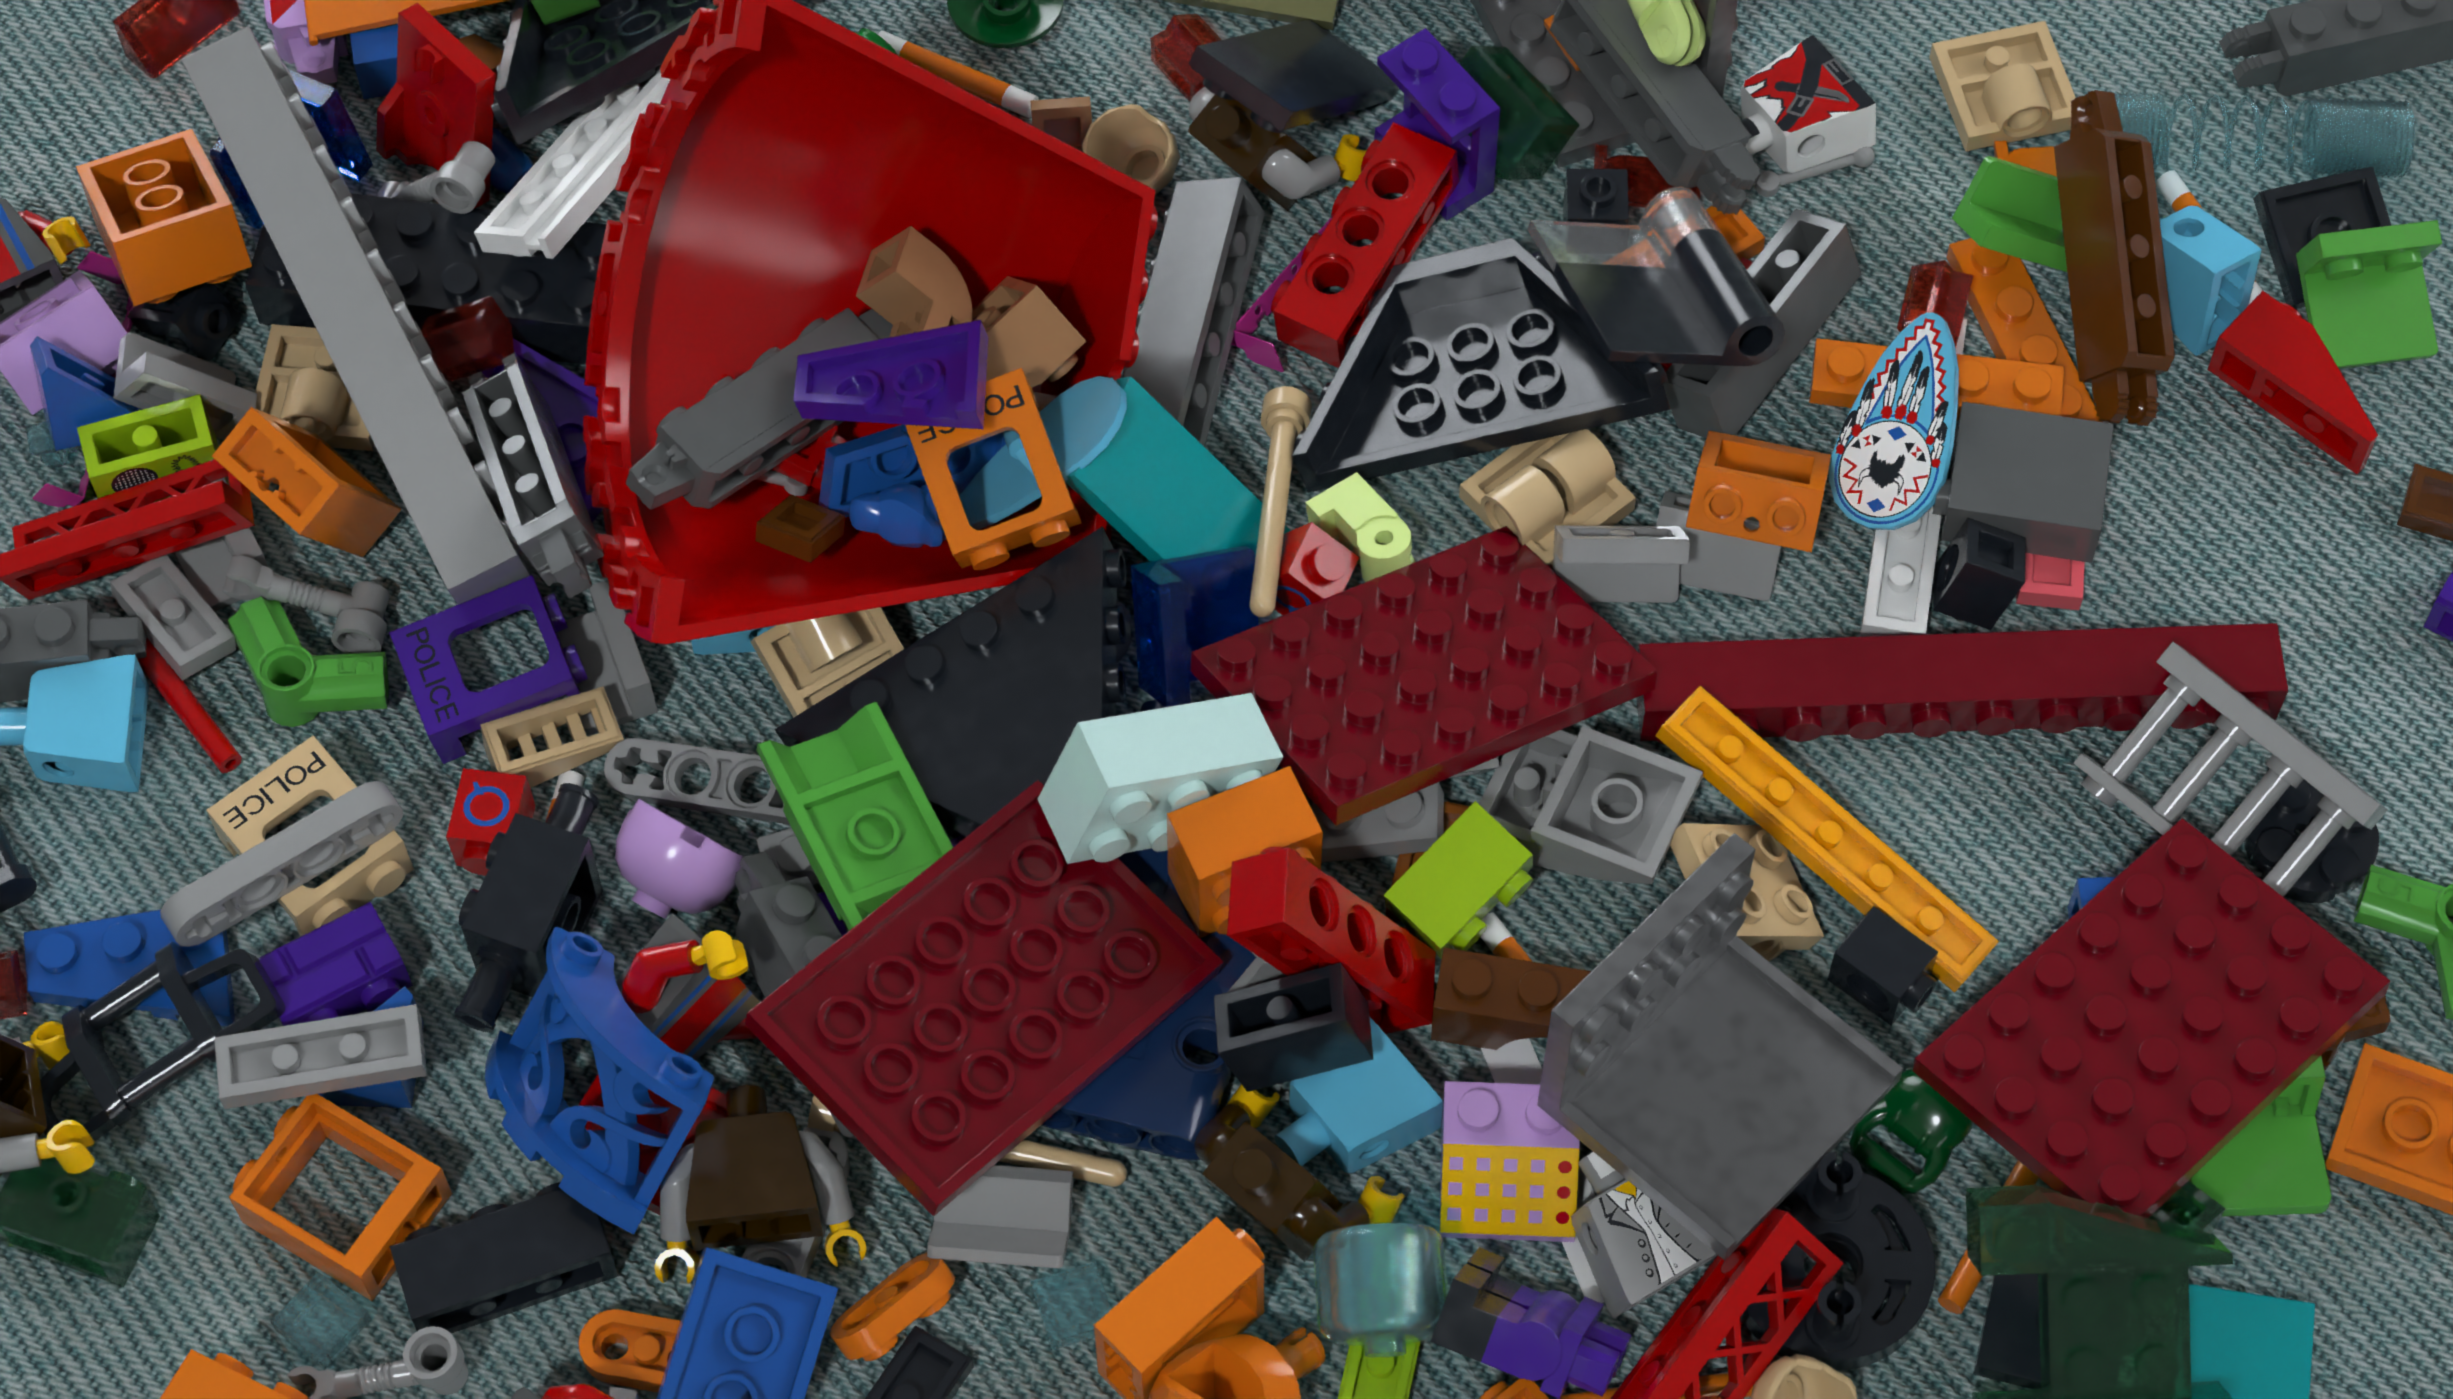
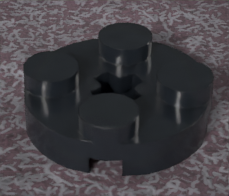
(2335, 869)

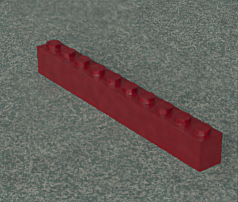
(1958, 680)

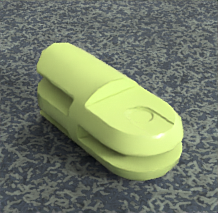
(1671, 29)

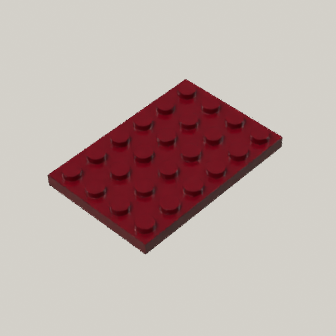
(1425, 672)
(981, 1000)
(2151, 1026)

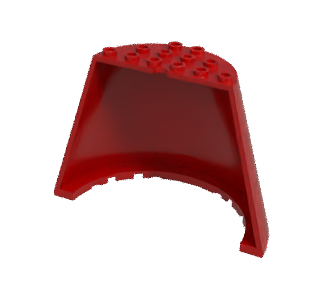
(756, 214)

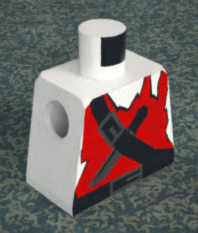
(1806, 109)

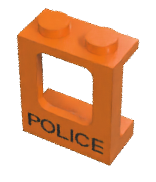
(1008, 407)

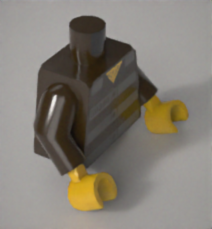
(1273, 1185)

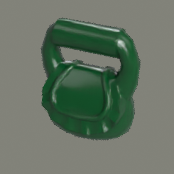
(1918, 1119)

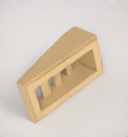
(543, 720)

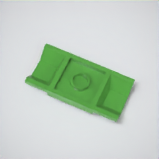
(856, 812)

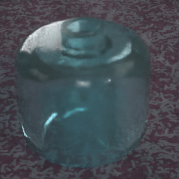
(1380, 1285)

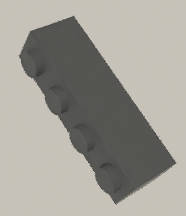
(1803, 279)

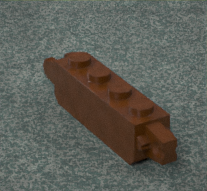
(2114, 260)

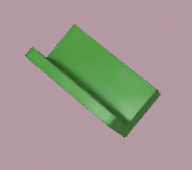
(2014, 212)

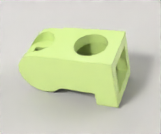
(1364, 525)

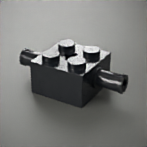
(534, 882)

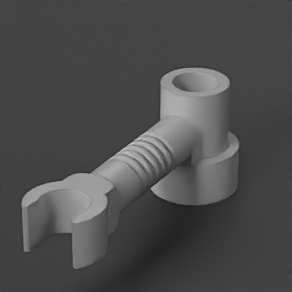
(455, 185)
(358, 615)
(421, 1358)

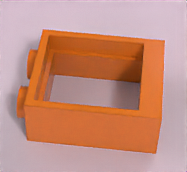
(1761, 481)
(317, 489)
(296, 1139)
(1195, 1296)

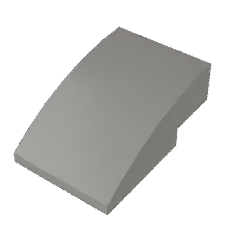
(1591, 804)

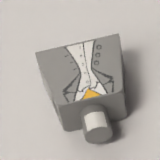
(1631, 1240)

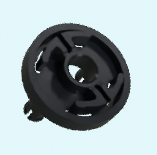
(1837, 1209)

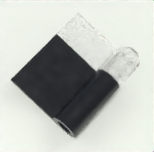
(1662, 286)

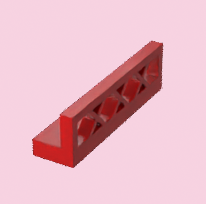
(129, 537)
(1715, 1311)

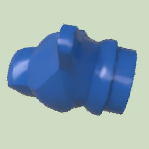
(900, 515)

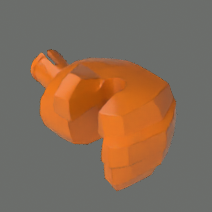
(1241, 1368)

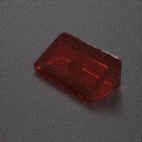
(164, 31)

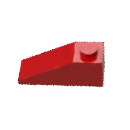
(2290, 374)

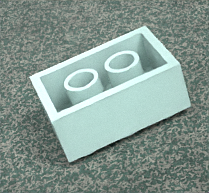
(1136, 767)

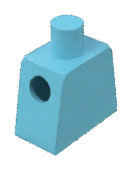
(2207, 275)
(83, 723)
(1361, 1109)

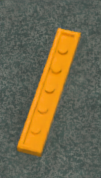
(1823, 833)

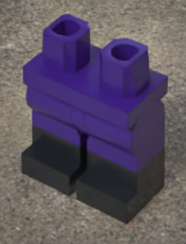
(1528, 1330)

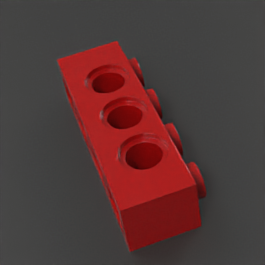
(1400, 164)
(1308, 921)

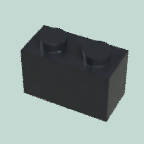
(1293, 1027)

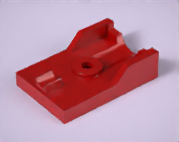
(438, 96)

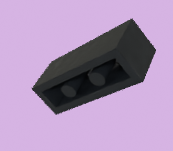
(502, 1260)

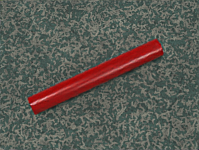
(190, 711)

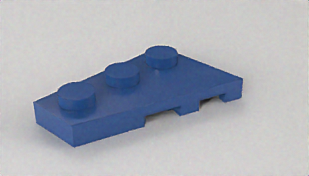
(890, 459)
(91, 958)

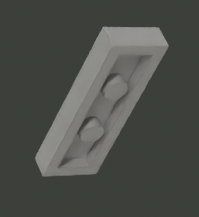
(320, 1056)

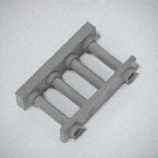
(2237, 724)

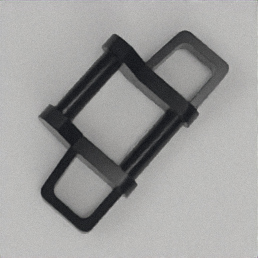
(182, 983)

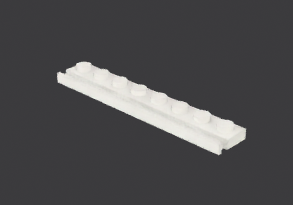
(570, 176)

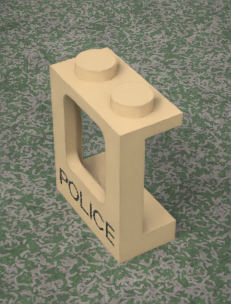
(282, 791)

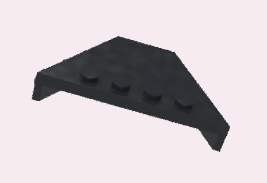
(581, 59)
(1463, 363)
(997, 687)

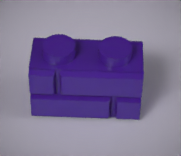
(337, 969)

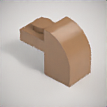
(914, 285)

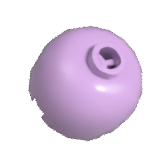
(673, 863)

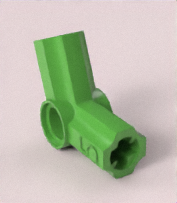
(320, 681)
(2414, 912)

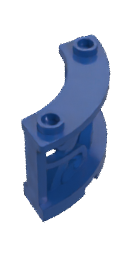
(528, 1073)

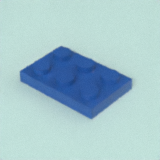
(747, 1332)

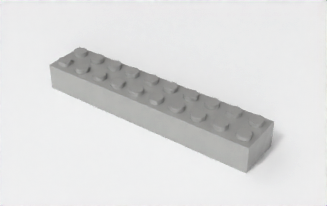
(359, 313)

